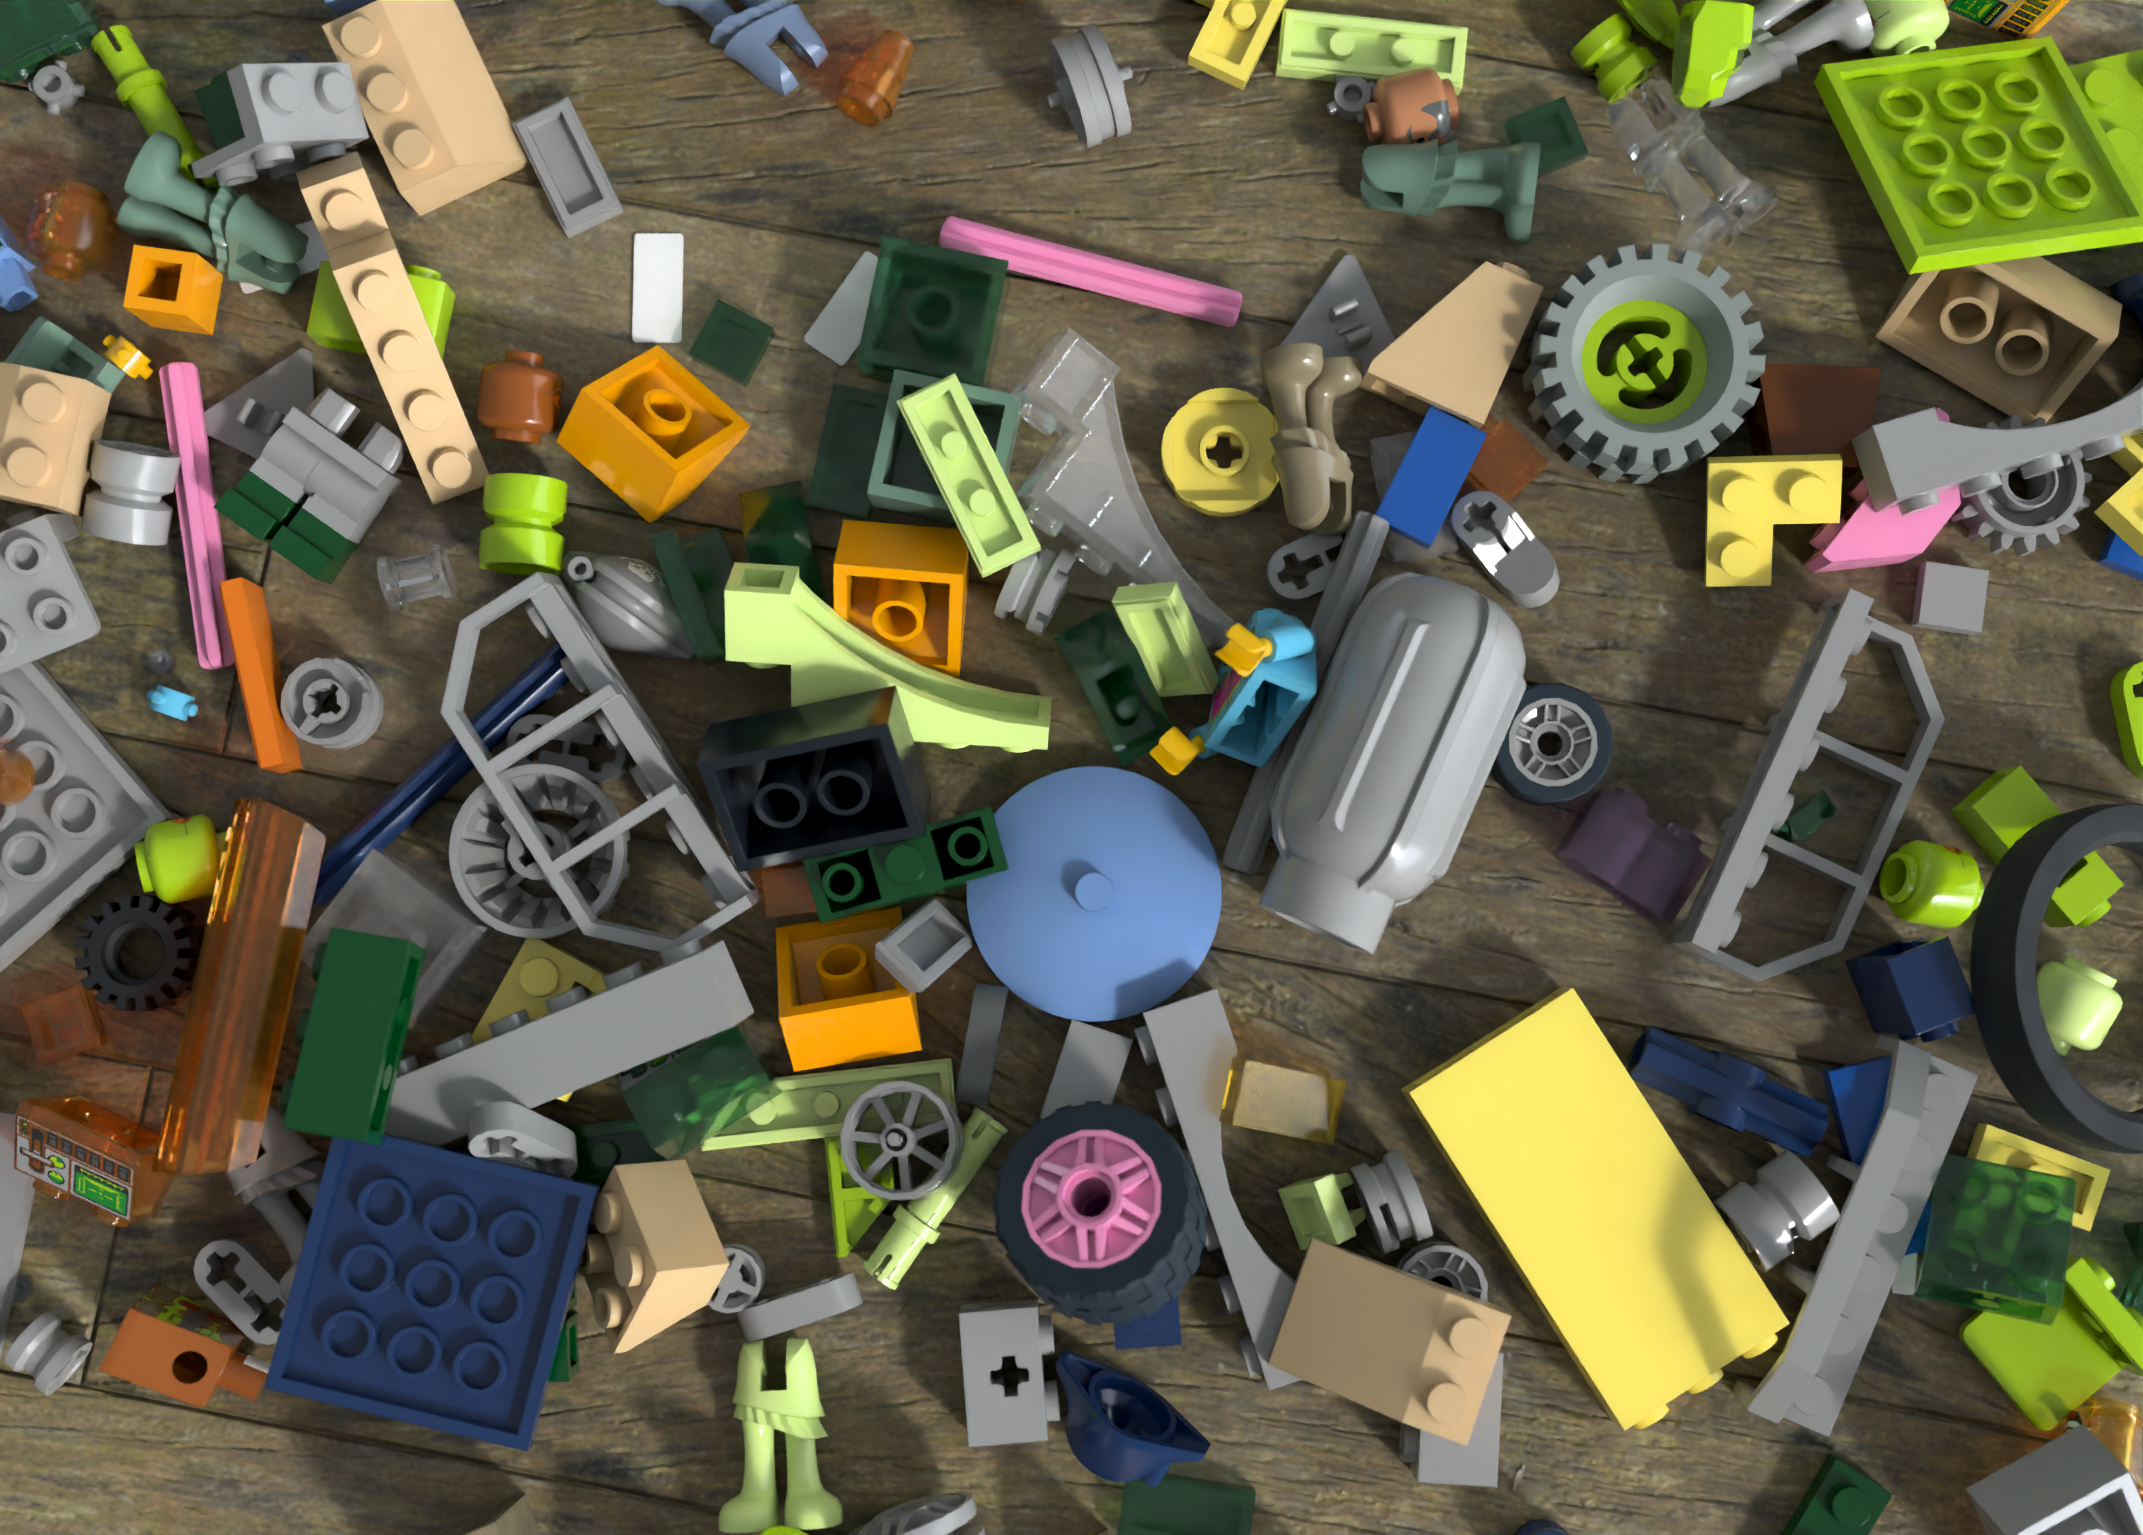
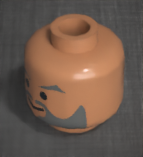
(1411, 108)

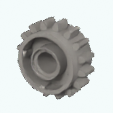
(2037, 520)

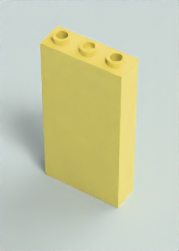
(1596, 1209)

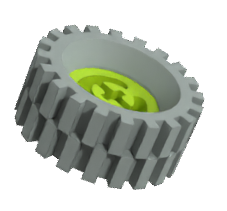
(1683, 324)

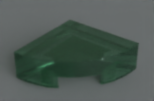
(1806, 817)

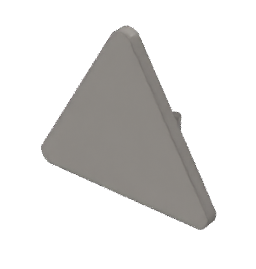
(1344, 317)
(258, 408)

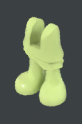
(796, 1414)

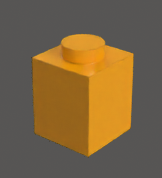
(173, 290)

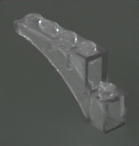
(1088, 481)

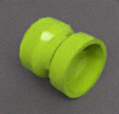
(1617, 61)

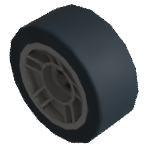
(1579, 756)

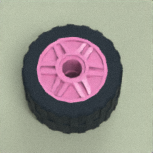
(1052, 1206)

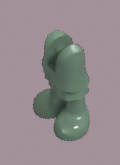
(1431, 177)
(242, 235)

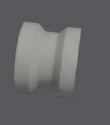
(733, 1292)
(48, 1352)

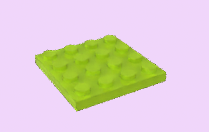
(1981, 154)

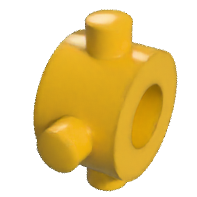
(127, 356)

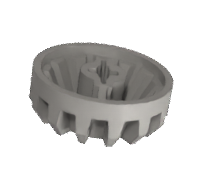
(481, 840)

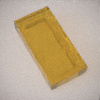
(1282, 1101)

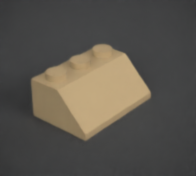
(427, 99)
(2004, 331)

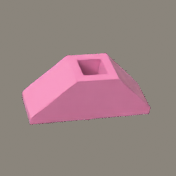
(1880, 537)

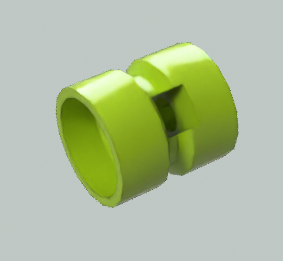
(523, 519)

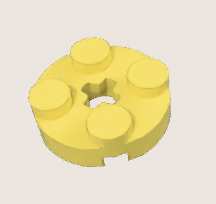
(1196, 478)

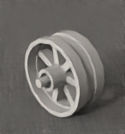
(1089, 86)
(901, 1140)

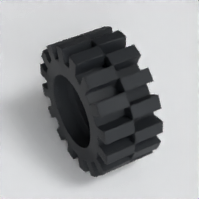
(104, 946)

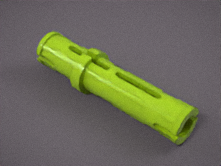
(145, 93)

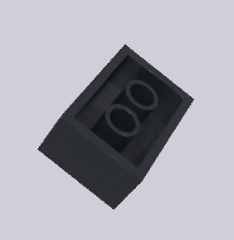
(815, 779)

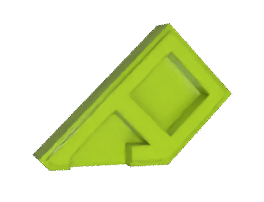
(851, 1204)

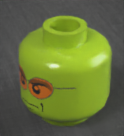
(180, 858)
(1931, 884)

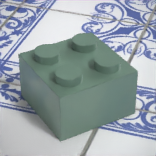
(899, 473)

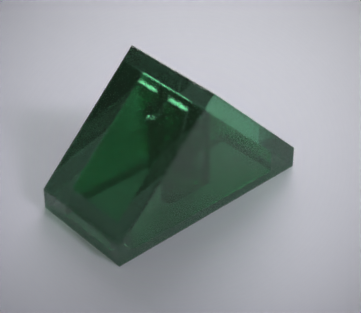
(781, 532)

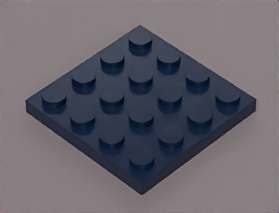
(433, 1288)

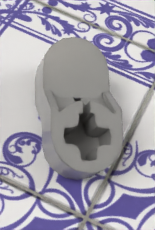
(1488, 523)

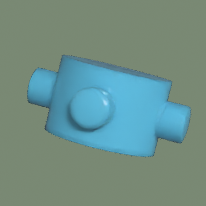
(172, 702)

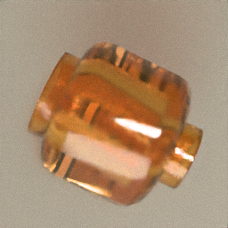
(72, 231)

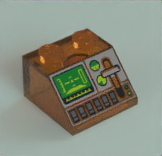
(90, 1155)

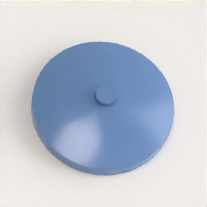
(1101, 895)

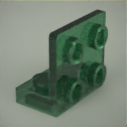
(1998, 1239)

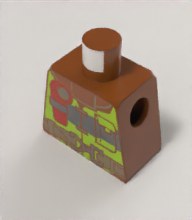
(160, 1347)

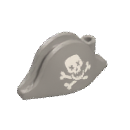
(627, 604)

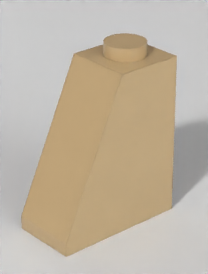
(1459, 347)

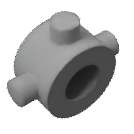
(56, 87)
(1349, 97)

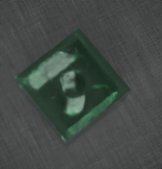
(933, 313)

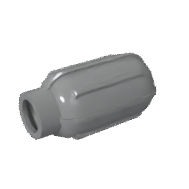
(1392, 756)

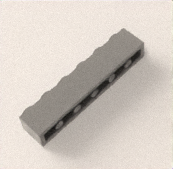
(573, 1043)

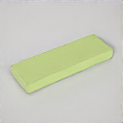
(1347, 45)
(968, 475)

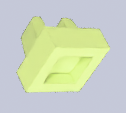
(1319, 1210)

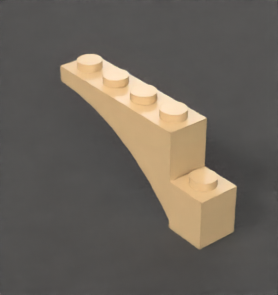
(392, 326)

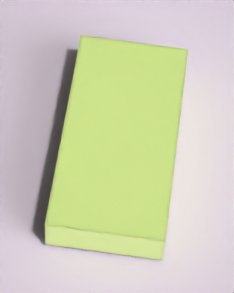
(1166, 638)

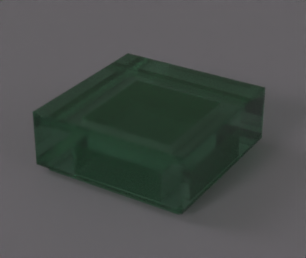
(1555, 130)
(732, 343)

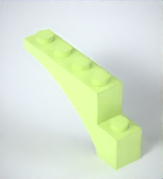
(781, 621)

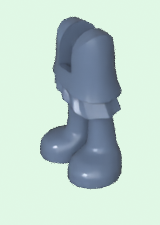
(752, 31)

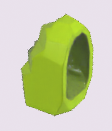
(1708, 49)

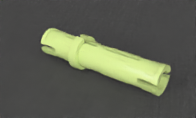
(921, 1217)

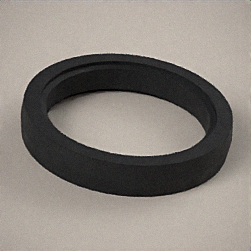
(2006, 979)

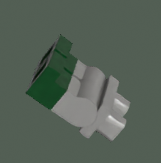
(313, 489)

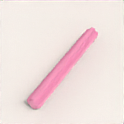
(1095, 272)
(196, 513)

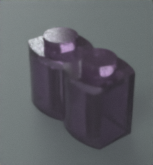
(1634, 856)

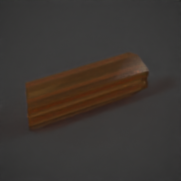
(240, 992)

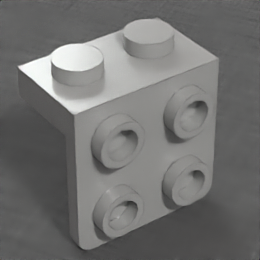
(289, 121)
(40, 590)

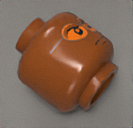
(519, 398)

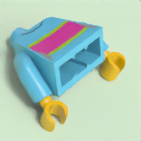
(1259, 695)

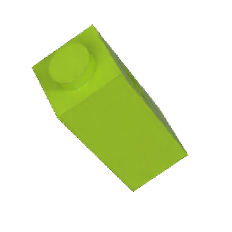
(2003, 812)

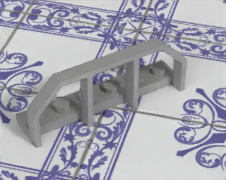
(622, 722)
(1767, 801)
(1868, 1243)

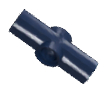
(1727, 1091)

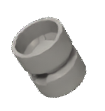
(129, 500)
(1776, 1210)

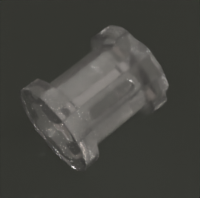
(416, 577)

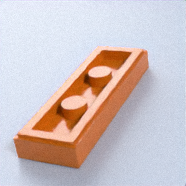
(259, 674)

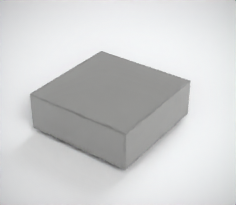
(1950, 598)

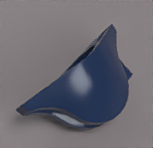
(1123, 1425)

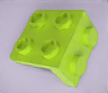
(2062, 1364)

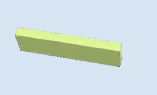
(818, 1102)

